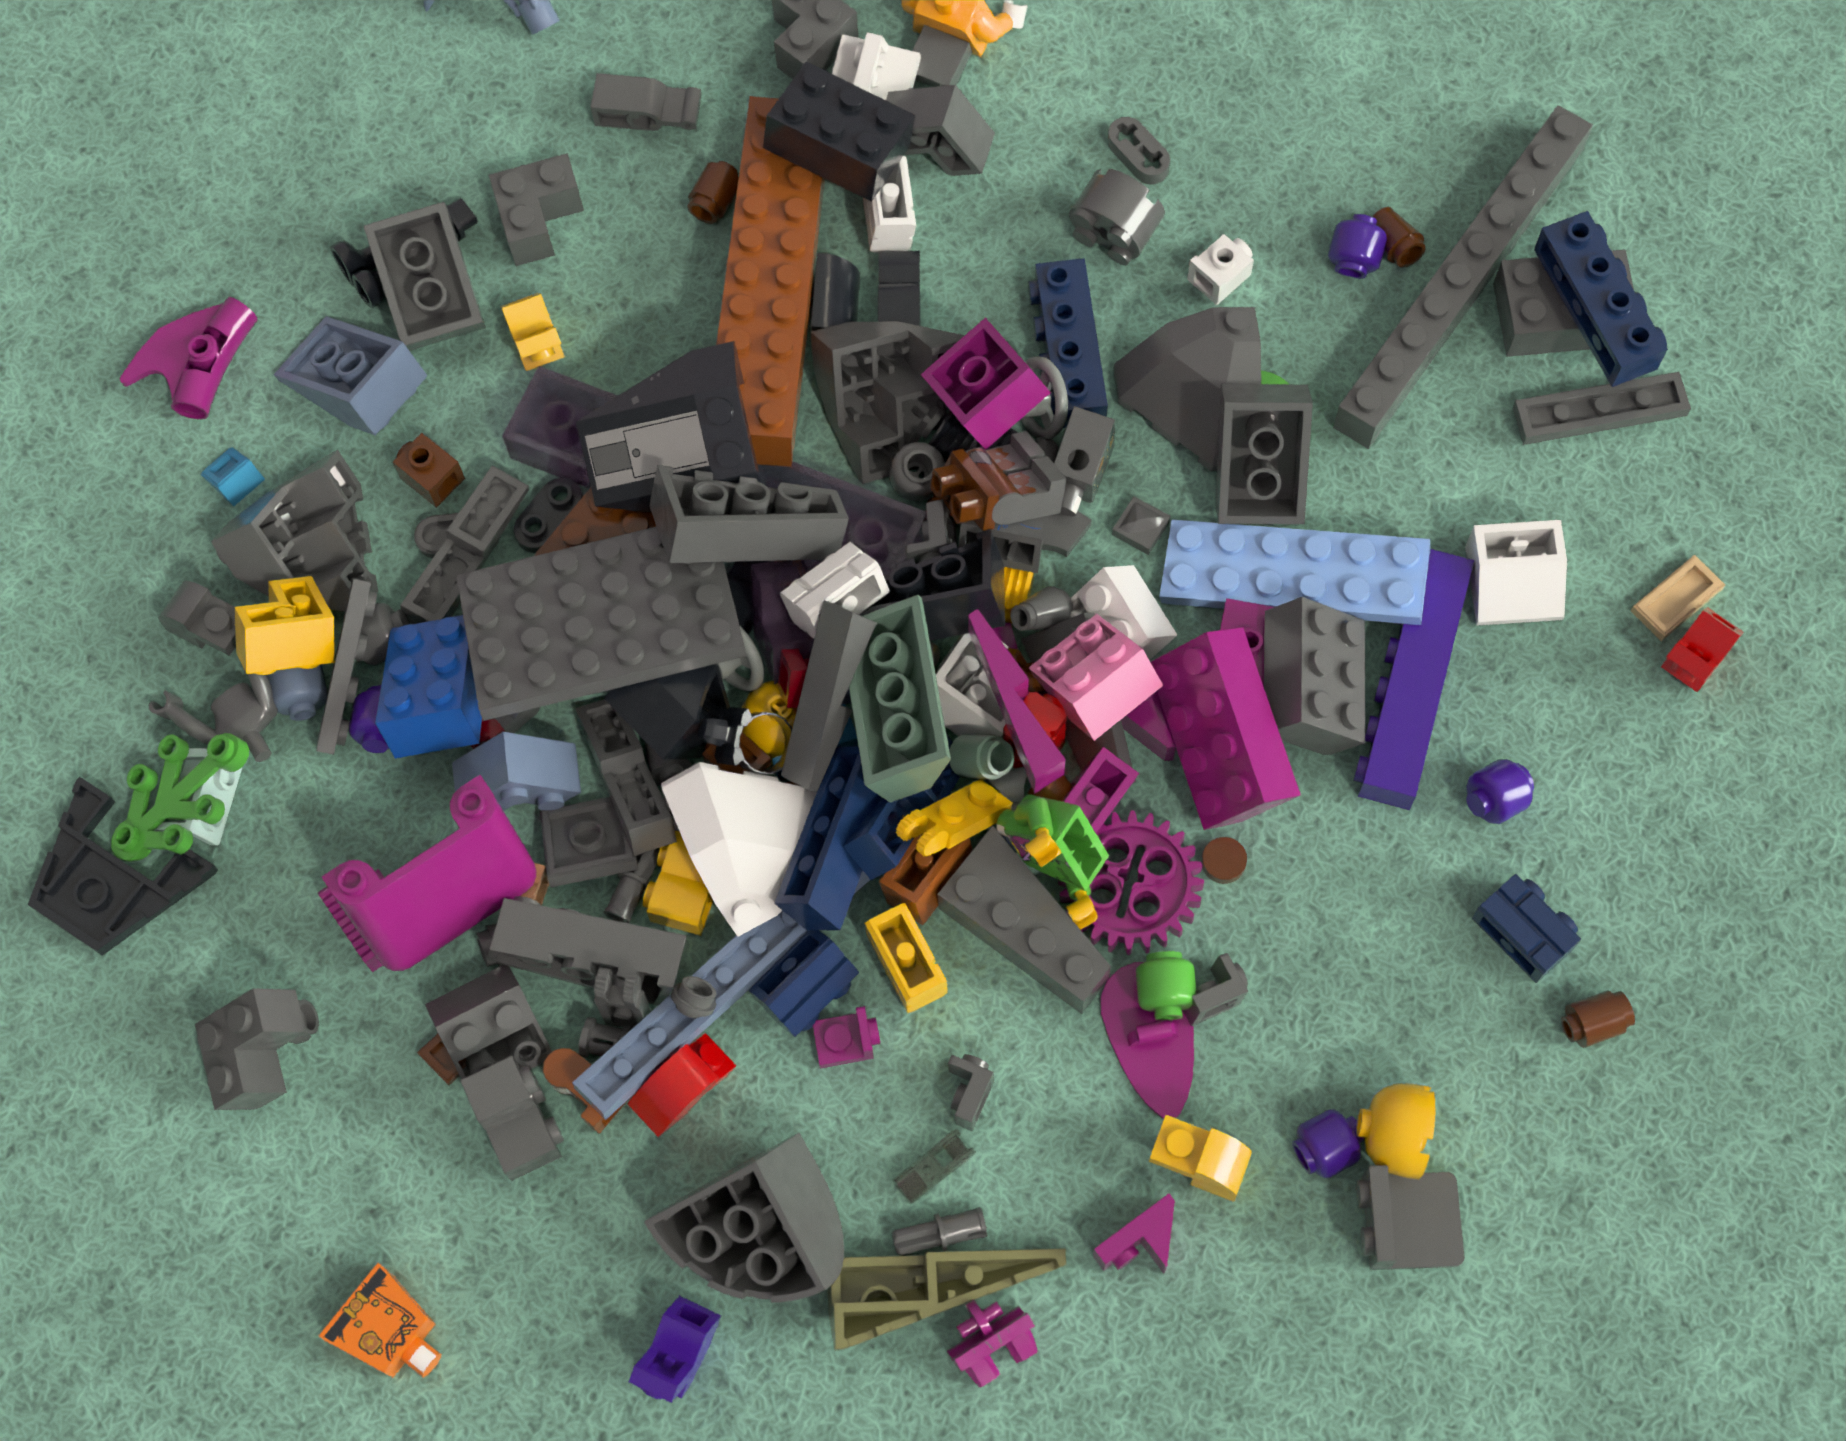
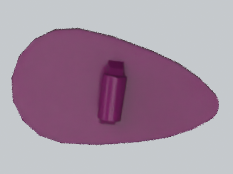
(1150, 1051)

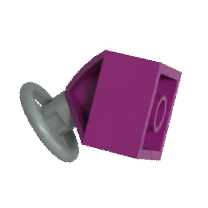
(994, 387)

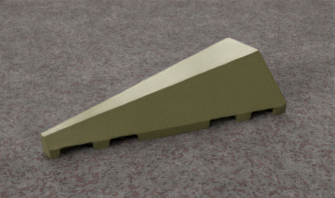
(895, 1291)

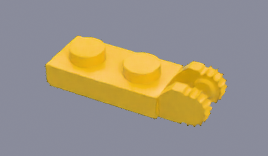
(954, 818)

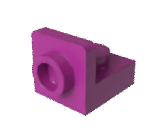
(846, 1038)

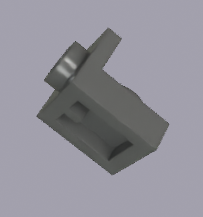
(937, 532)
(1214, 998)
(972, 1097)

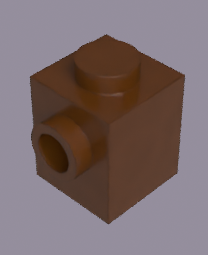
(428, 469)

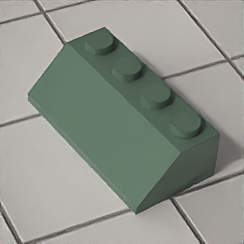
(899, 704)

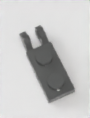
(620, 1000)

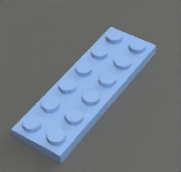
(1269, 566)

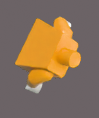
(966, 19)

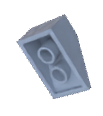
(353, 373)

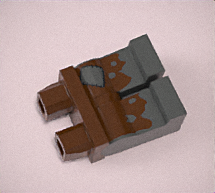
(1001, 483)

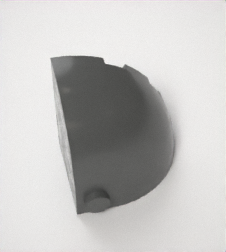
(758, 1227)

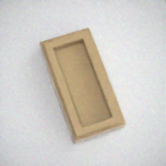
(1677, 598)

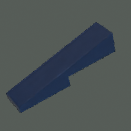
(875, 841)

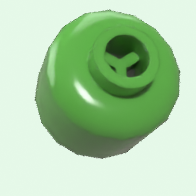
(1166, 984)

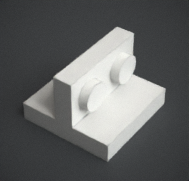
(875, 64)

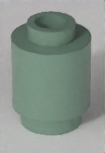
(981, 756)

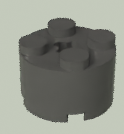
(1115, 215)

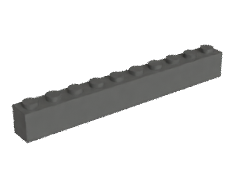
(1462, 277)

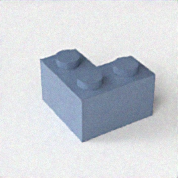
(523, 770)

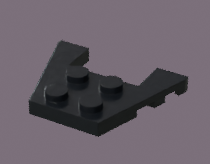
(96, 892)

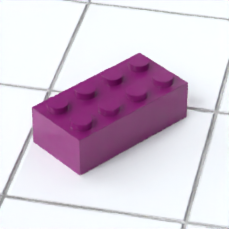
(1224, 728)

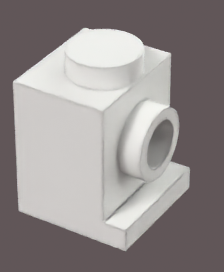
(1218, 278)

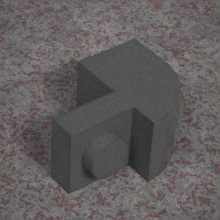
(200, 618)

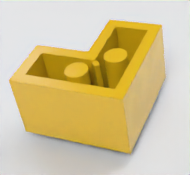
(287, 631)

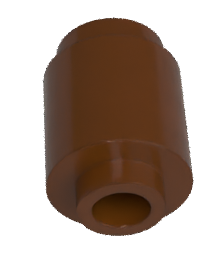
(713, 192)
(1597, 1018)

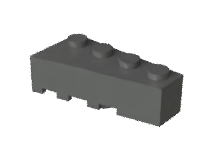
(744, 520)

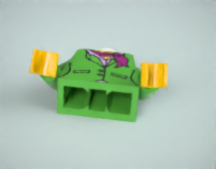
(1059, 843)

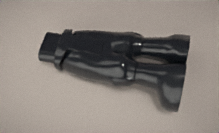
(358, 264)

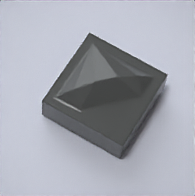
(1141, 525)

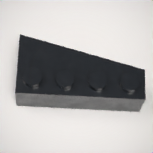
(952, 586)

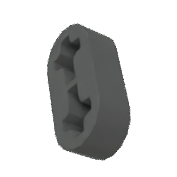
(1132, 154)

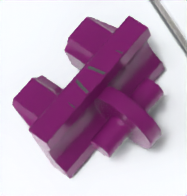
(1009, 1330)

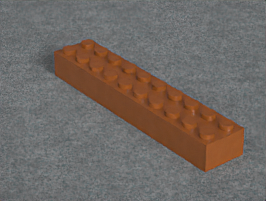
(770, 286)

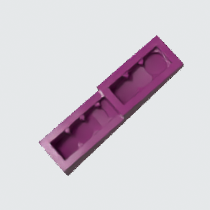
(1010, 684)

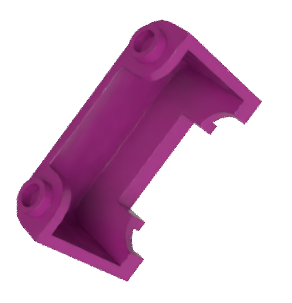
(441, 888)

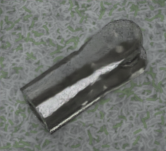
(928, 1172)

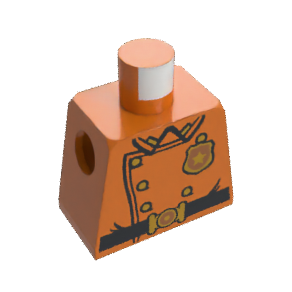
(383, 1326)

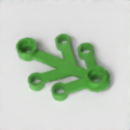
(136, 835)

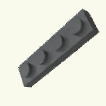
(1601, 408)
(342, 685)

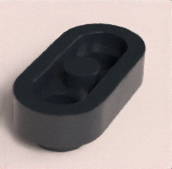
(546, 512)

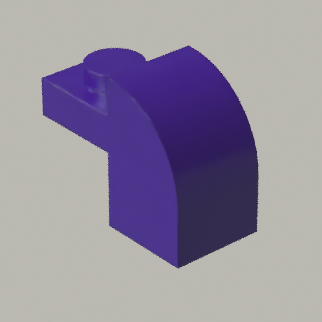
(676, 1350)

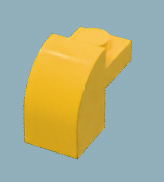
(532, 331)
(1208, 1157)

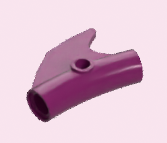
(193, 355)

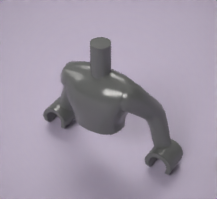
(236, 711)

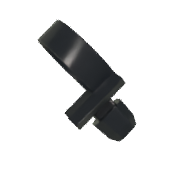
(726, 737)

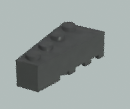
(1019, 919)
(576, 945)

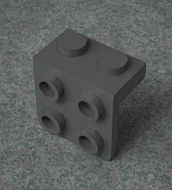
(1410, 1220)

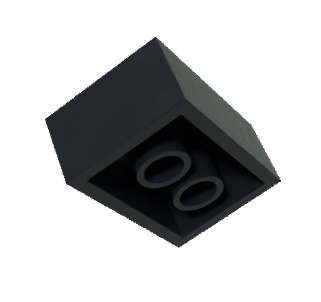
(838, 131)

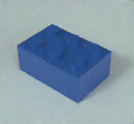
(428, 689)

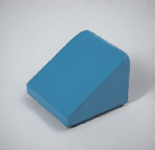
(233, 476)

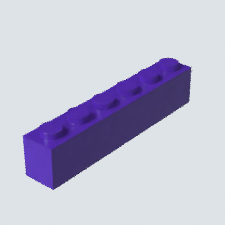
(1413, 687)

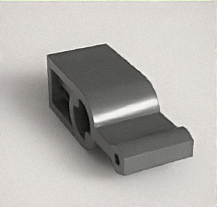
(643, 103)

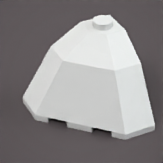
(739, 836)

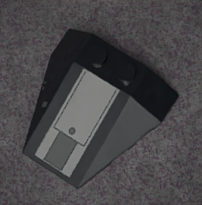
(675, 418)

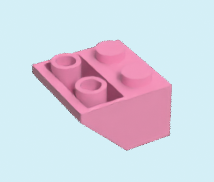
(1096, 675)

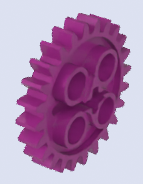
(1168, 892)

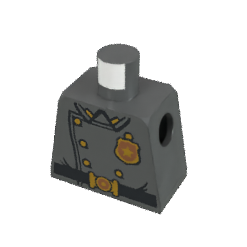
(1084, 457)

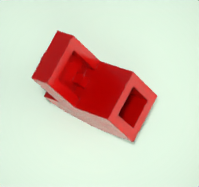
(1702, 649)
(680, 1084)

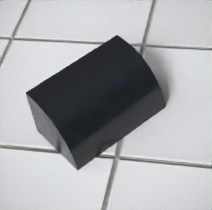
(834, 292)

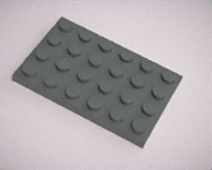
(592, 621)

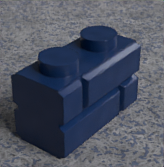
(1527, 927)
(804, 982)

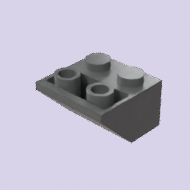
(488, 1023)

